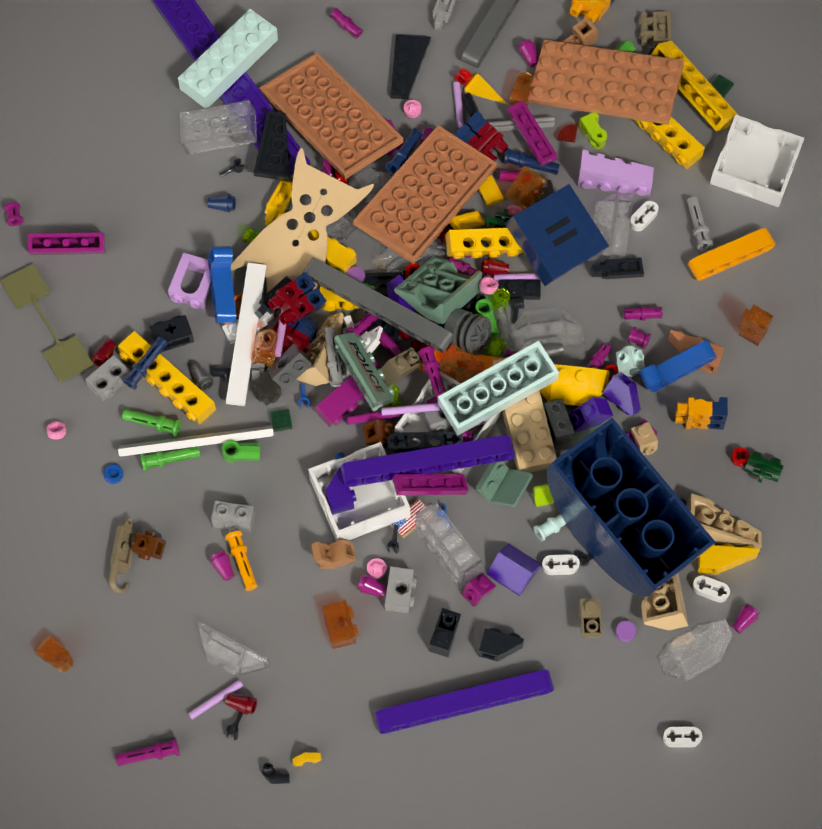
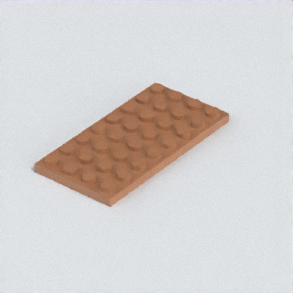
(606, 81)
(331, 115)
(425, 194)

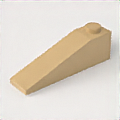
(317, 353)
(721, 525)
(665, 606)

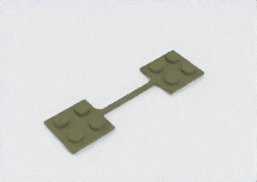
(67, 356)

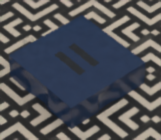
(556, 234)

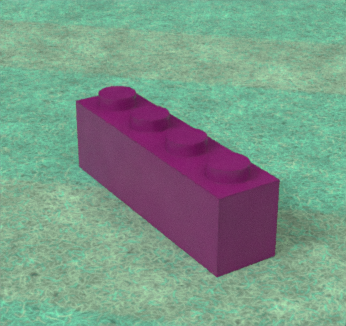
(66, 243)
(341, 401)

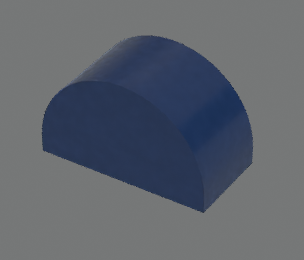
(625, 511)

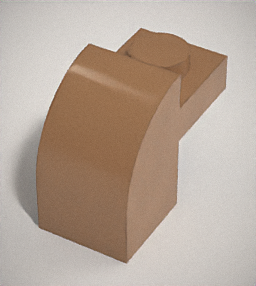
(584, 33)
(333, 555)

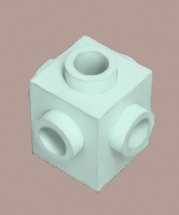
(630, 360)

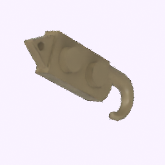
(122, 554)

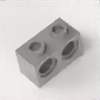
(105, 375)

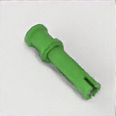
(160, 423)
(161, 458)

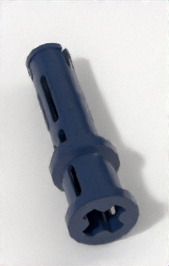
(401, 155)
(522, 160)
(140, 370)

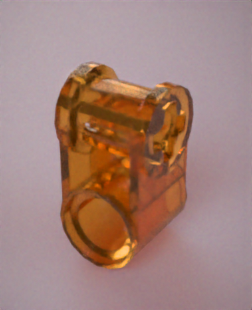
(521, 90)
(264, 349)
(52, 652)

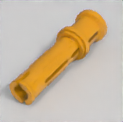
(239, 551)

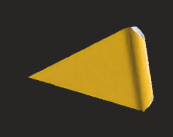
(481, 88)

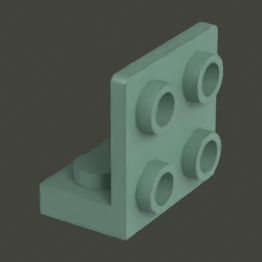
(503, 484)

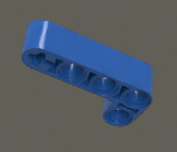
(219, 264)
(677, 367)

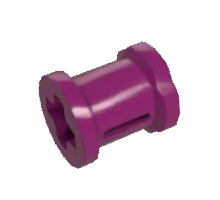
(13, 214)
(639, 338)

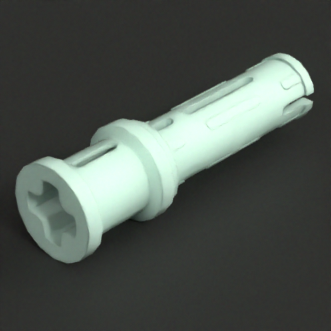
(549, 527)

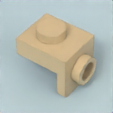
(645, 438)

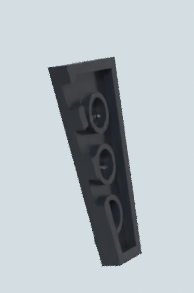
(407, 63)
(273, 150)
(379, 281)

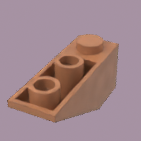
(683, 342)

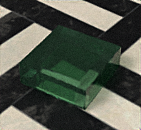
(722, 85)
(281, 420)

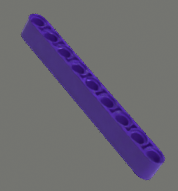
(428, 460)
(464, 701)

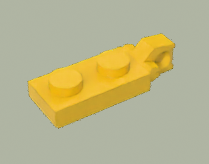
(279, 201)

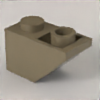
(401, 366)
(590, 618)

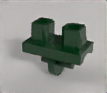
(496, 223)
(763, 468)

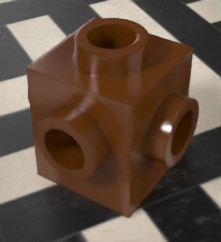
(377, 431)
(148, 545)

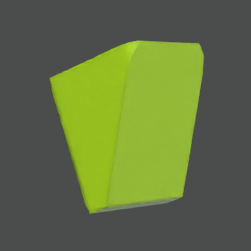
(542, 495)

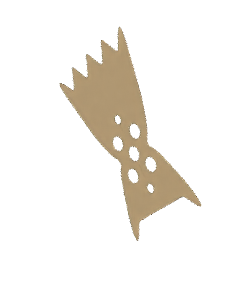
(274, 244)

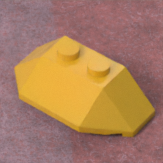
(576, 385)

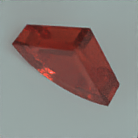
(568, 133)

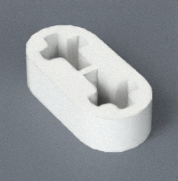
(646, 218)
(559, 568)
(712, 584)
(682, 742)

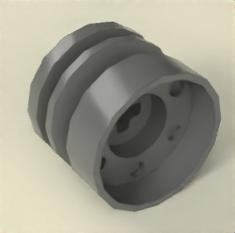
(469, 331)

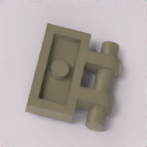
(661, 27)

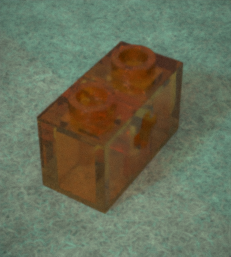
(525, 188)
(754, 324)
(458, 358)
(340, 635)

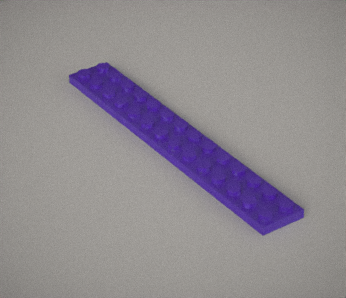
(197, 36)

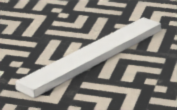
(246, 335)
(197, 440)

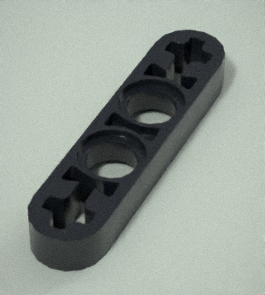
(424, 438)

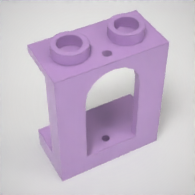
(195, 299)

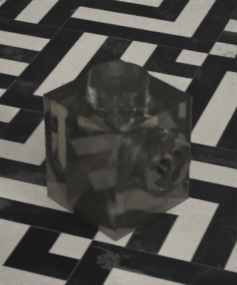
(266, 389)

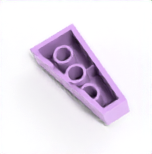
(614, 175)

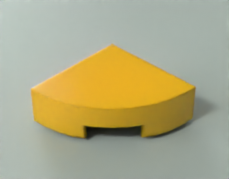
(306, 757)

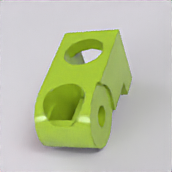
(592, 130)

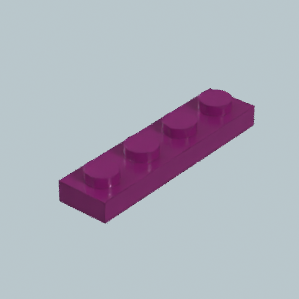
(532, 133)
(430, 484)

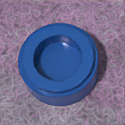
(113, 474)

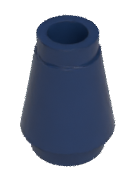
(224, 203)

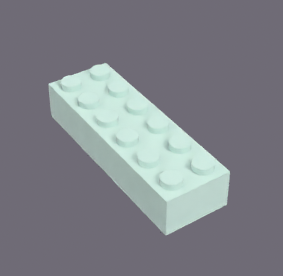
(228, 58)
(498, 388)

